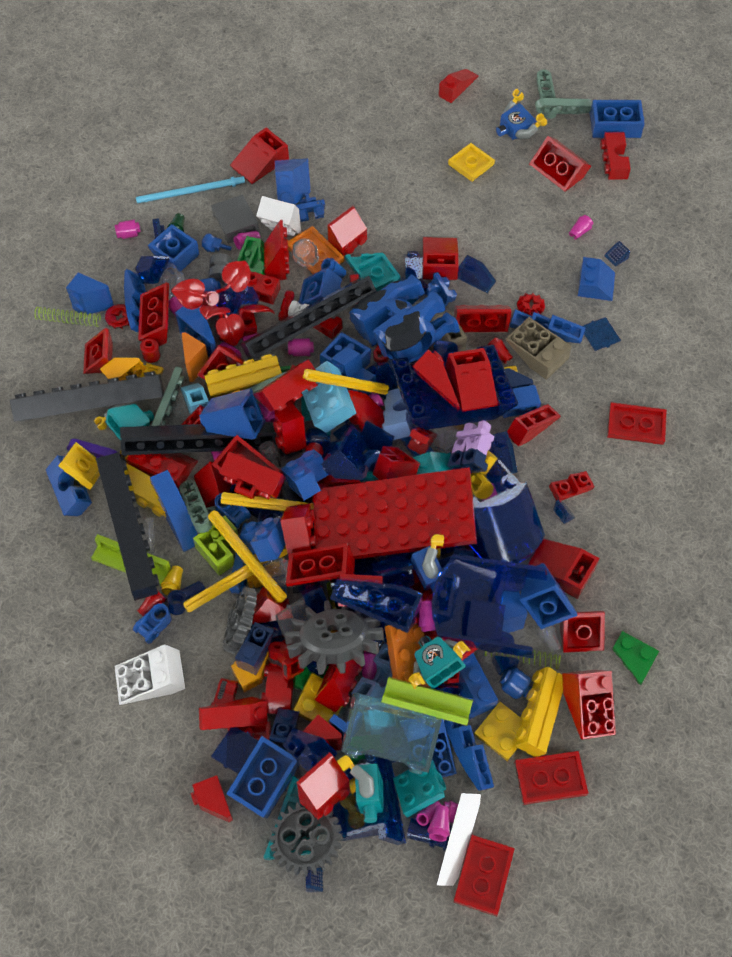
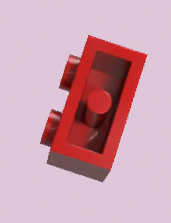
(265, 287)

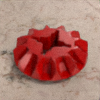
(538, 304)
(112, 312)

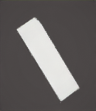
(459, 839)

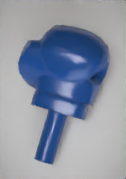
(213, 243)

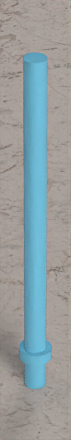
(192, 189)

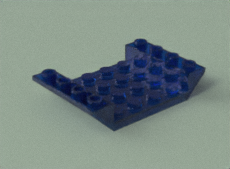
(432, 411)

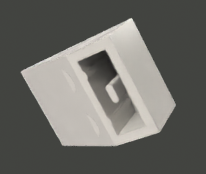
(272, 211)
(150, 675)

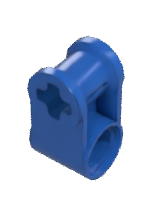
(234, 513)
(150, 625)

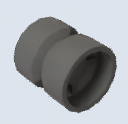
(217, 264)

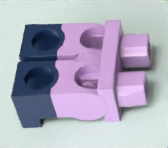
(471, 447)

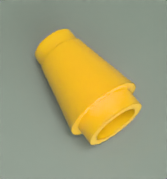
(172, 580)

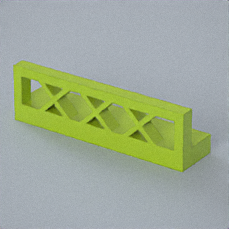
(110, 555)
(427, 701)

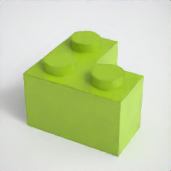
(215, 548)

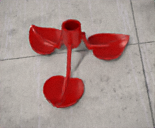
(191, 296)
(209, 311)

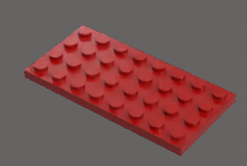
(397, 513)

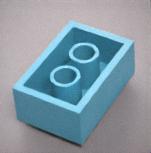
(328, 403)

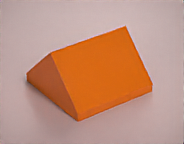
(195, 355)

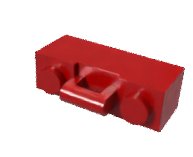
(243, 471)

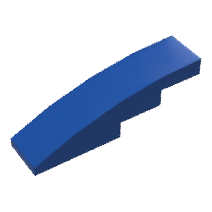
(132, 290)
(560, 327)
(174, 509)
(469, 754)

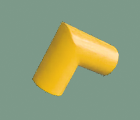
(481, 485)

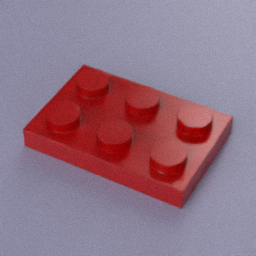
(637, 423)
(551, 777)
(484, 875)

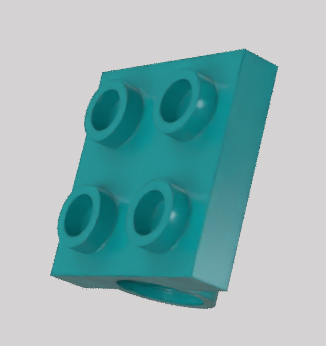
(419, 790)

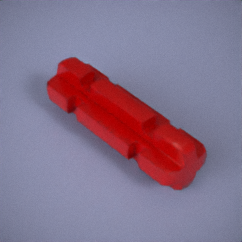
(289, 297)

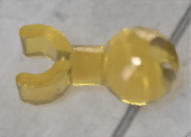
(355, 818)

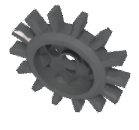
(318, 644)

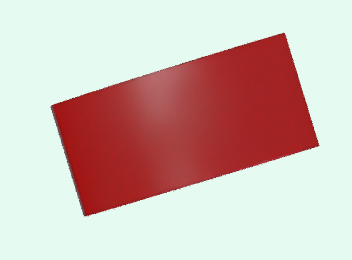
(574, 485)

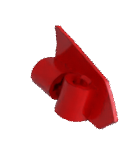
(366, 410)

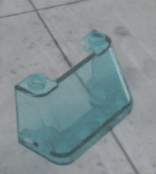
(390, 733)

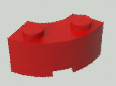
(278, 689)

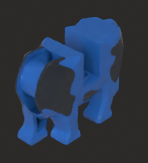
(398, 325)

